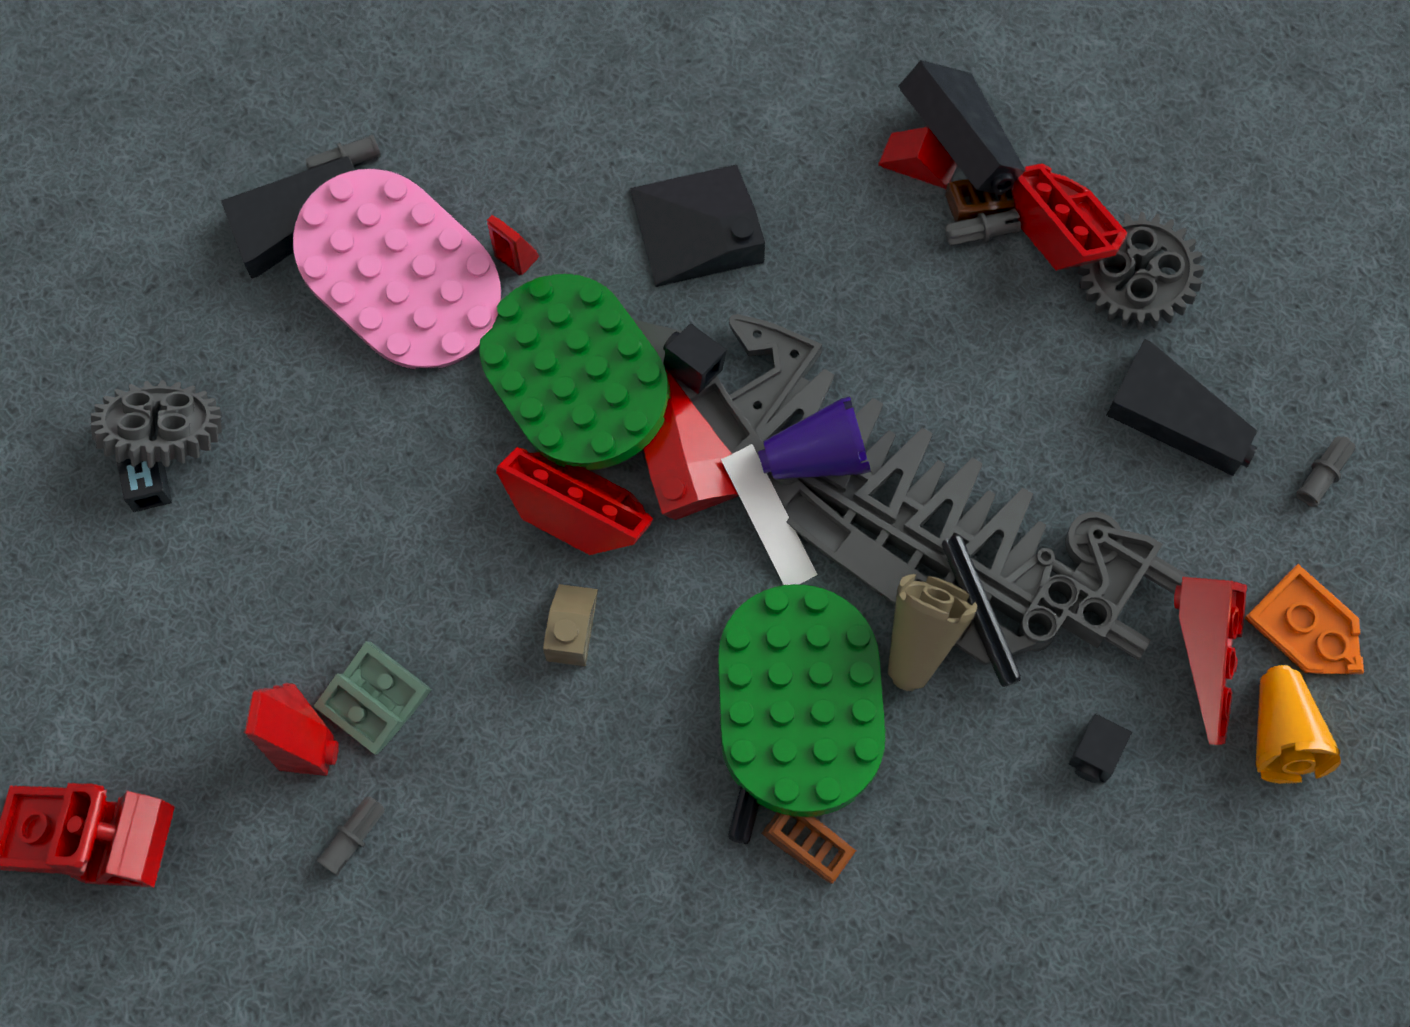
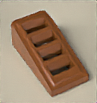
(800, 853)

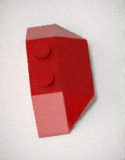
(1065, 219)
(572, 503)

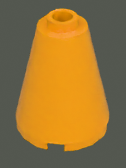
(1291, 730)

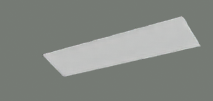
(768, 516)

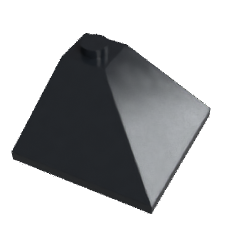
(698, 225)

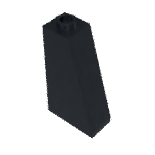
(964, 125)
(267, 215)
(1181, 412)

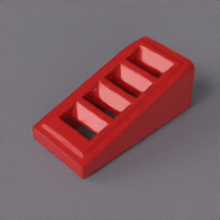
(510, 246)

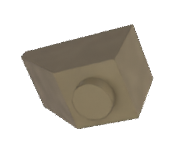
(570, 625)

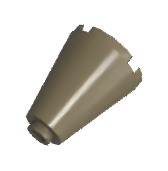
(925, 628)

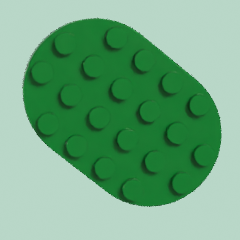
(575, 372)
(800, 700)

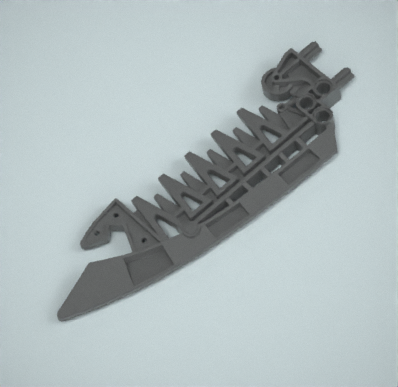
(1018, 581)

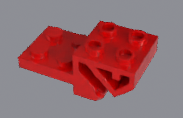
(84, 834)

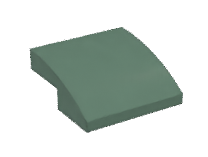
(372, 698)

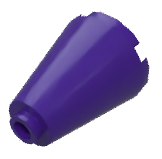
(818, 446)

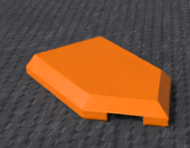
(1310, 625)

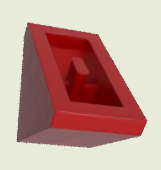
(919, 156)

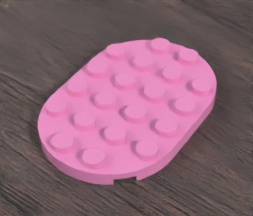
(396, 268)

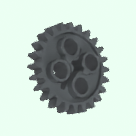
(1165, 291)
(128, 422)

